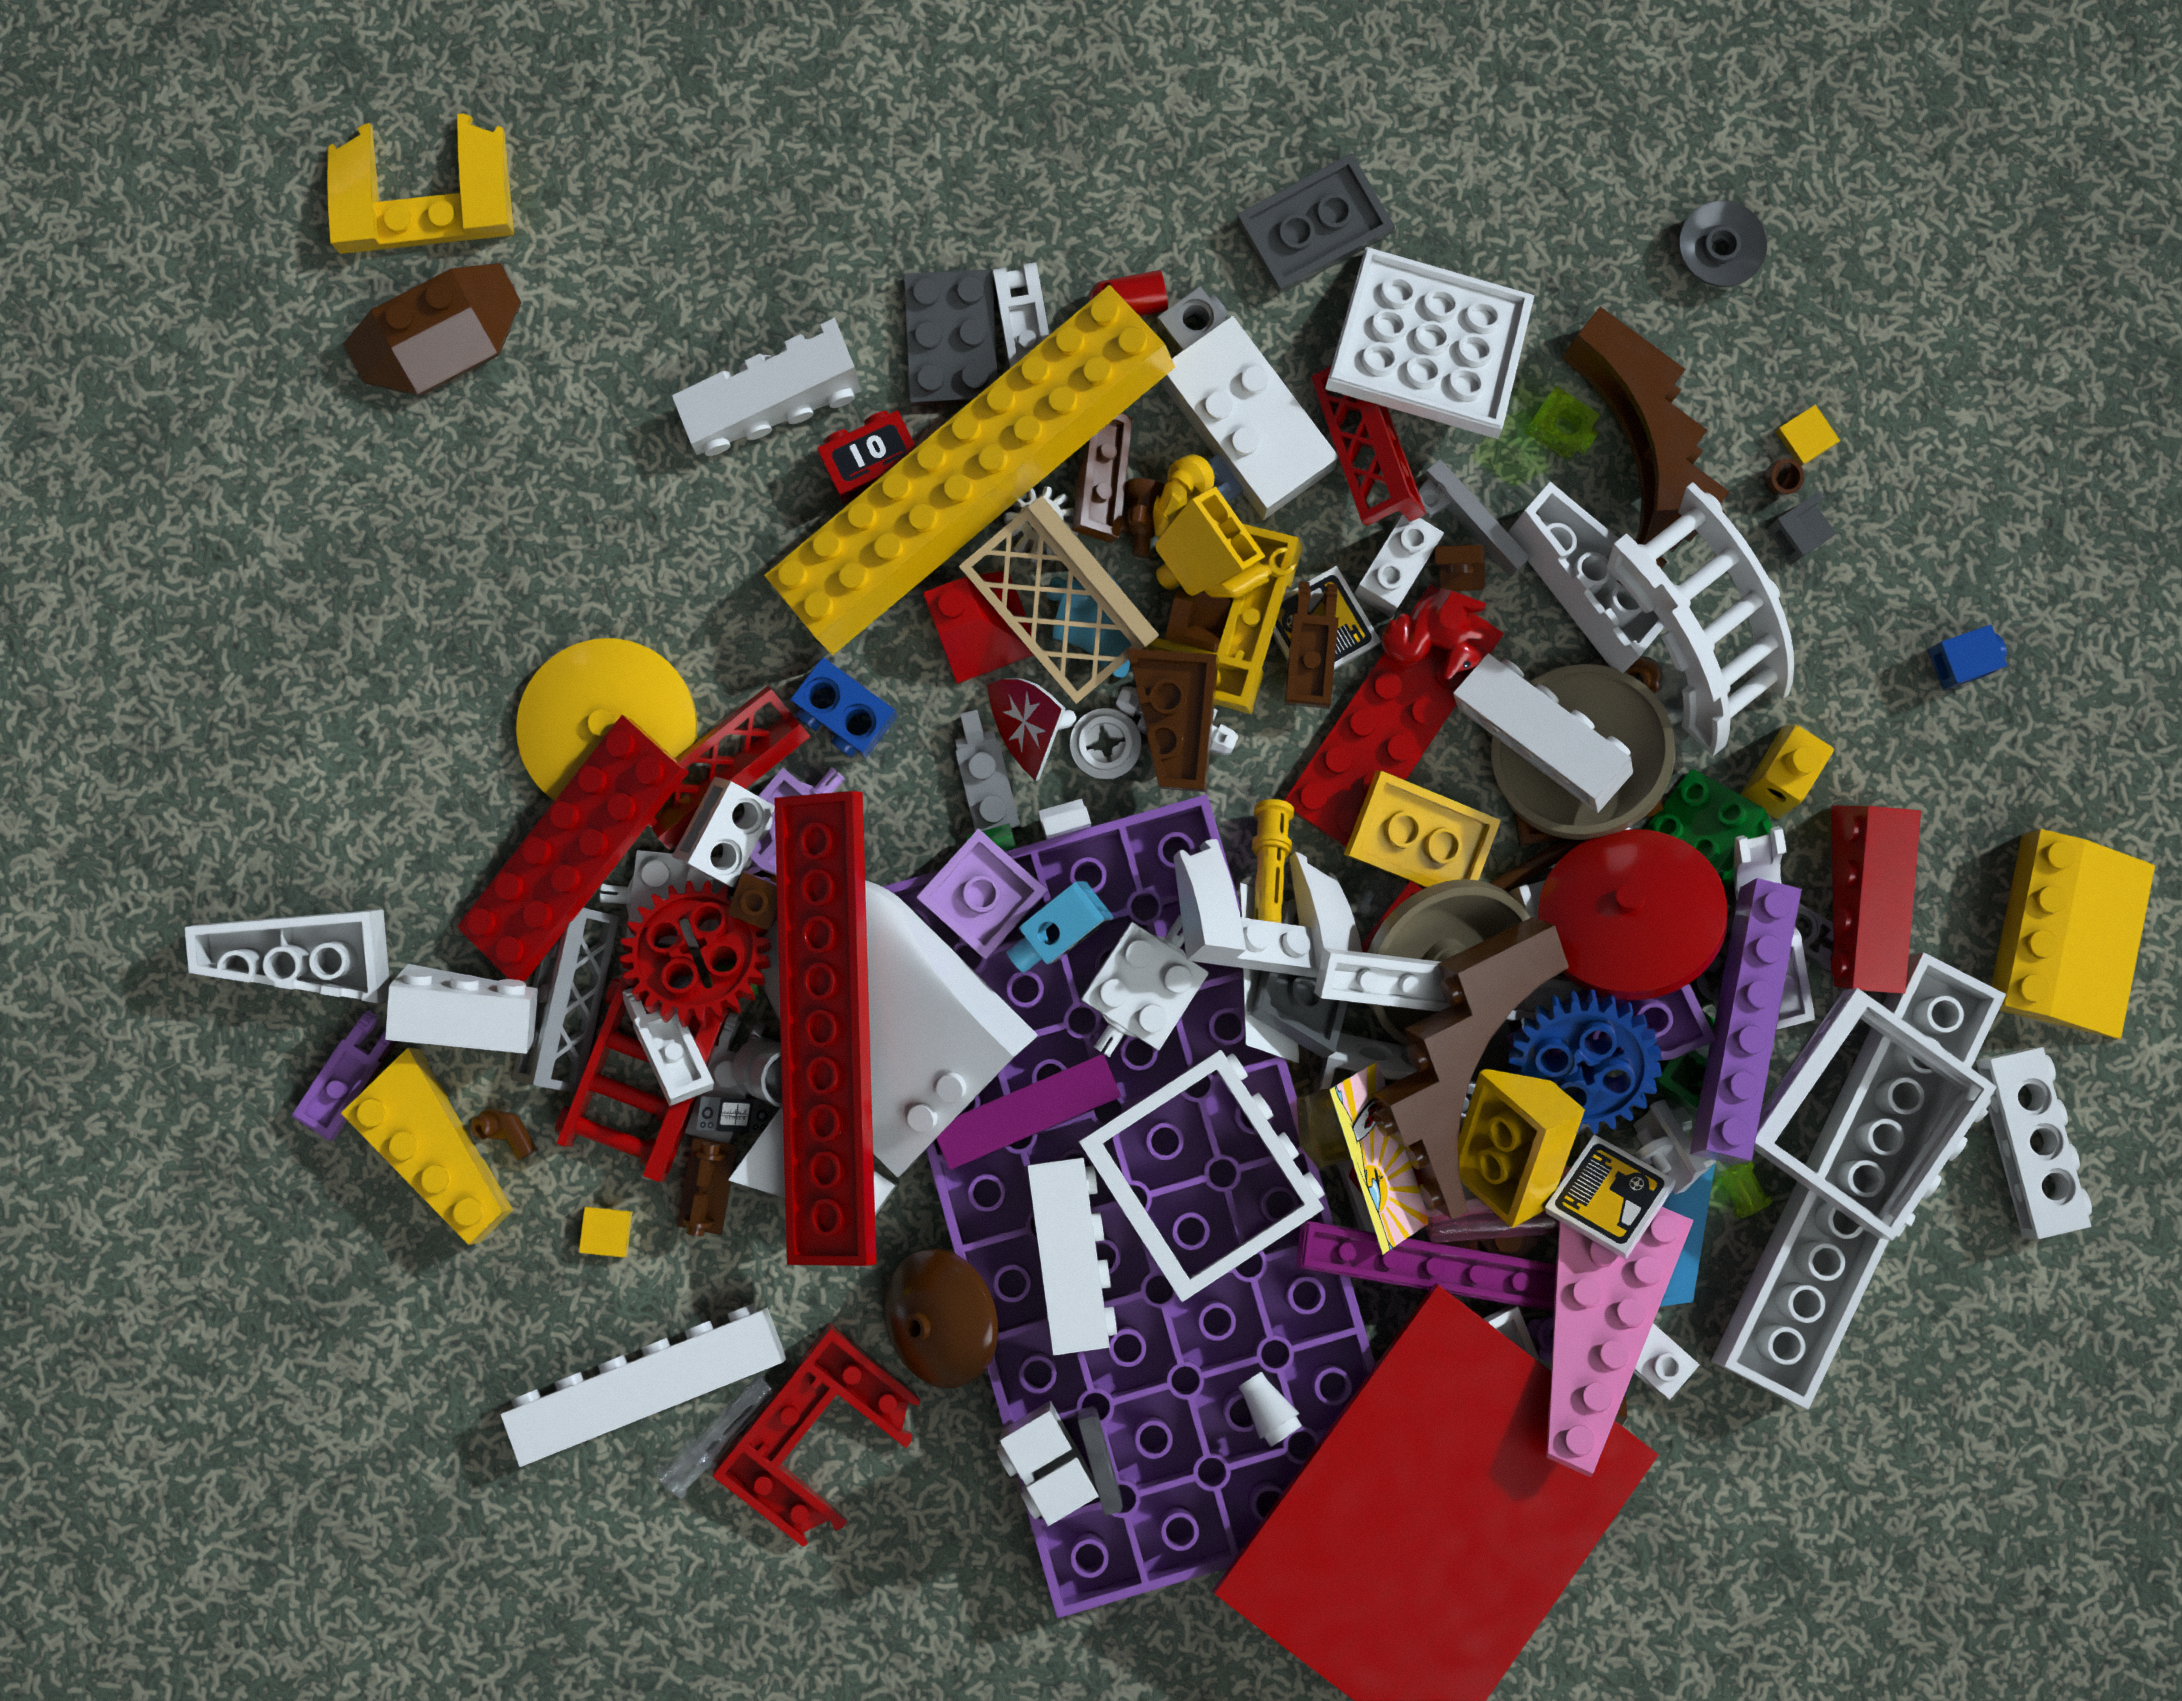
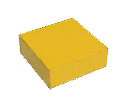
(1807, 435)
(605, 1231)

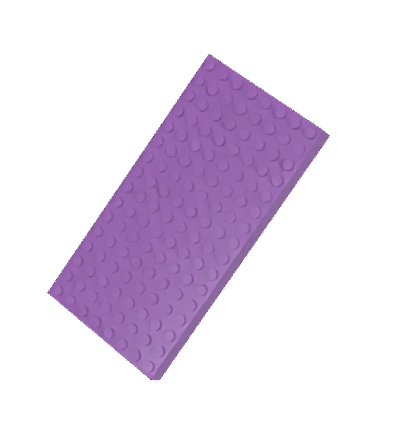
(1170, 1382)

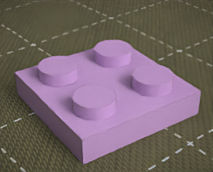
(982, 894)

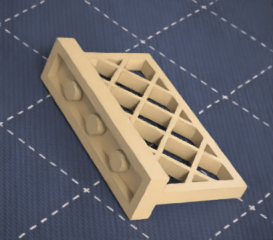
(1089, 574)

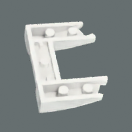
(1221, 937)

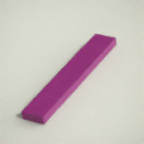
(1423, 1263)

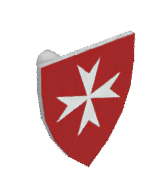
(1027, 721)

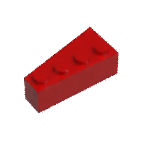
(1873, 895)

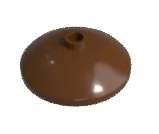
(941, 1318)

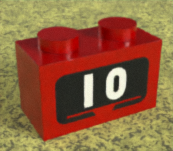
(865, 454)

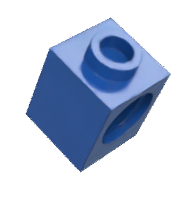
(1968, 656)

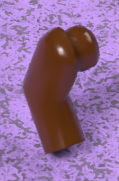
(506, 1127)

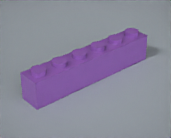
(1745, 1022)

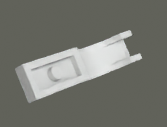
(1761, 859)

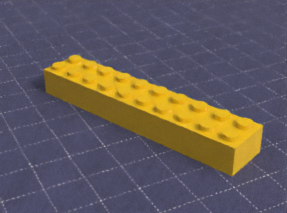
(971, 469)

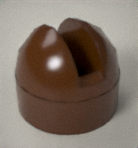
(1791, 480)

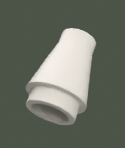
(1269, 1410)

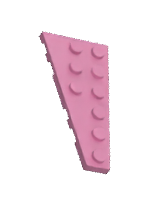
(1600, 1329)

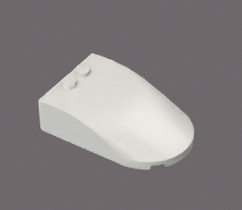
(931, 1025)

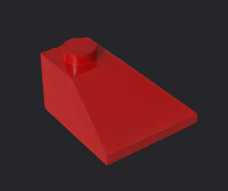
(972, 629)

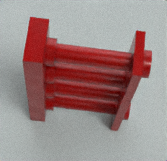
(655, 1154)

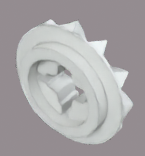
(1118, 727)

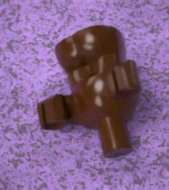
(1138, 522)

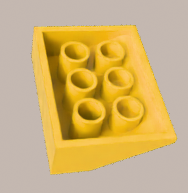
(2072, 933)

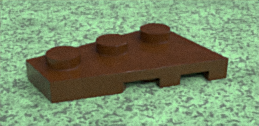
(1178, 713)

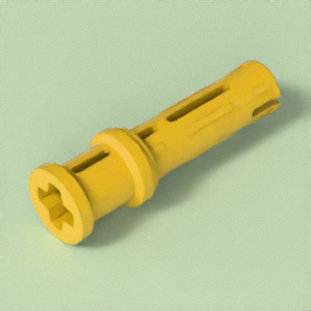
(1271, 849)

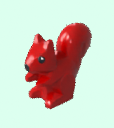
(1440, 622)

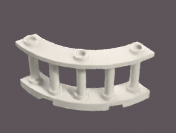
(1691, 648)

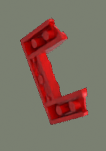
(755, 1458)

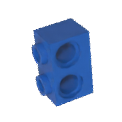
(850, 701)

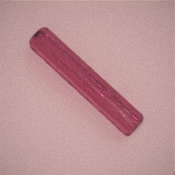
(1486, 1226)

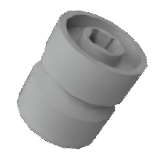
(759, 1070)

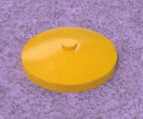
(583, 695)

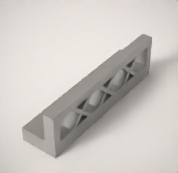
(555, 985)

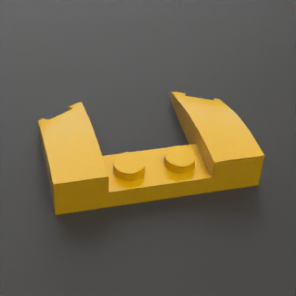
(477, 212)
(1248, 627)

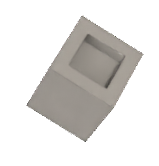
(1198, 303)

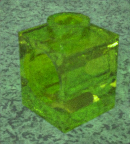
(1563, 405)

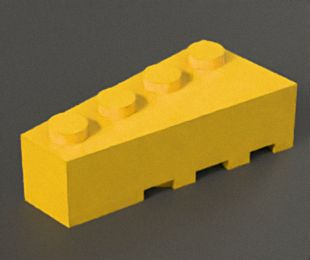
(423, 1139)

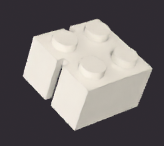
(1048, 1463)

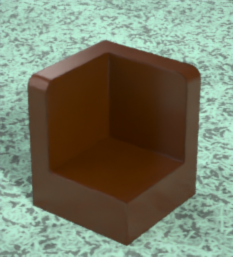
(1198, 620)

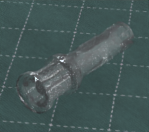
(702, 1450)

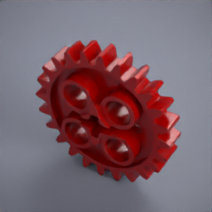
(656, 968)

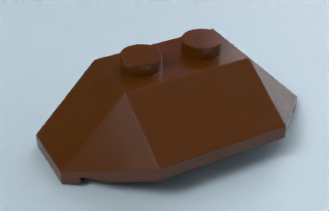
(435, 330)

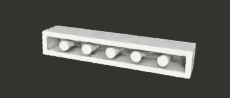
(643, 1386)

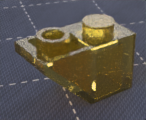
(1321, 1130)

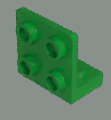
(1710, 819)

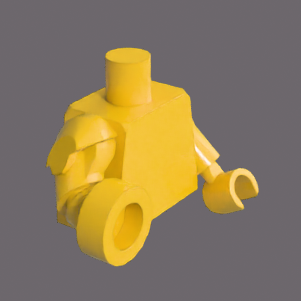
(1203, 537)

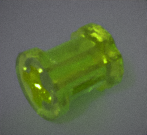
(1743, 1189)

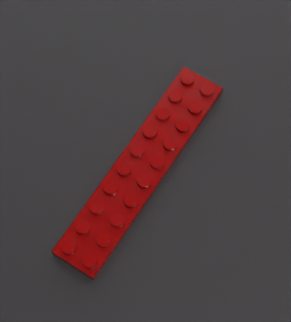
(825, 1030)

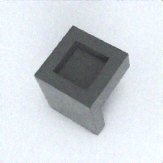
(1802, 529)

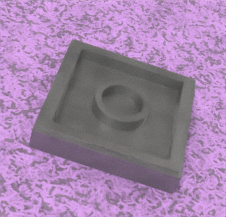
(1100, 1460)

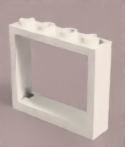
(1943, 1145)
(1279, 1147)

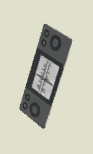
(733, 1115)

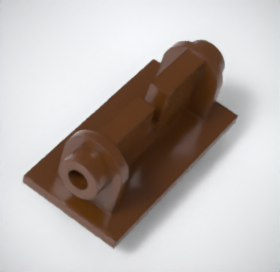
(707, 1187)

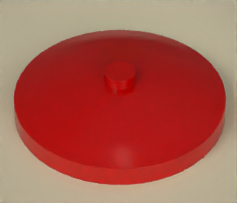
(1635, 913)

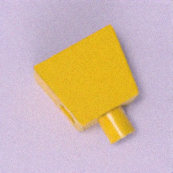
(1788, 767)

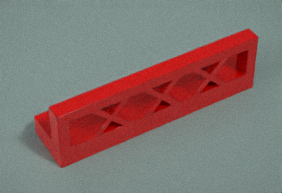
(1388, 455)
(743, 768)

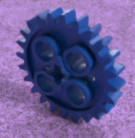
(1567, 1029)

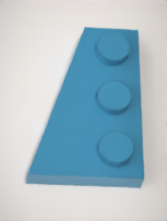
(1693, 1205)

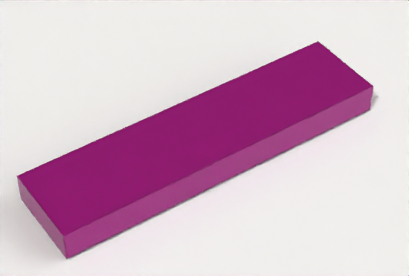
(1028, 1111)

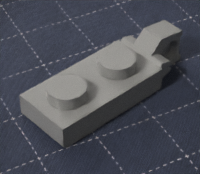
(985, 776)

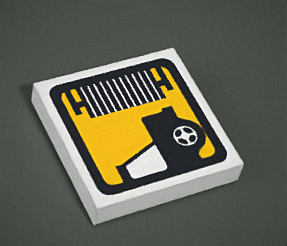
(1354, 630)
(1610, 1196)

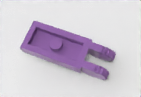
(343, 1079)

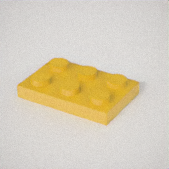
(1420, 833)

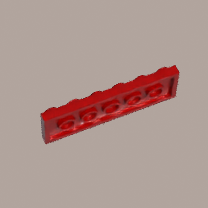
(1380, 730)
(572, 849)

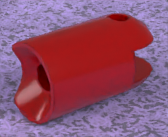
(1142, 292)

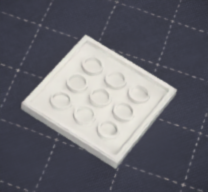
(1431, 343)

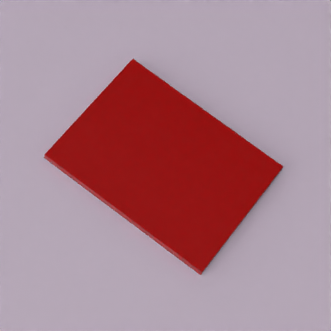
(1430, 1519)

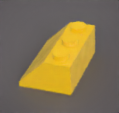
(1516, 1142)

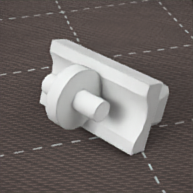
(1667, 1145)

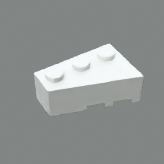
(460, 1010)

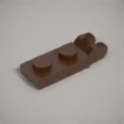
(1312, 651)

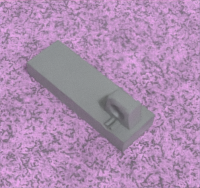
(1445, 490)

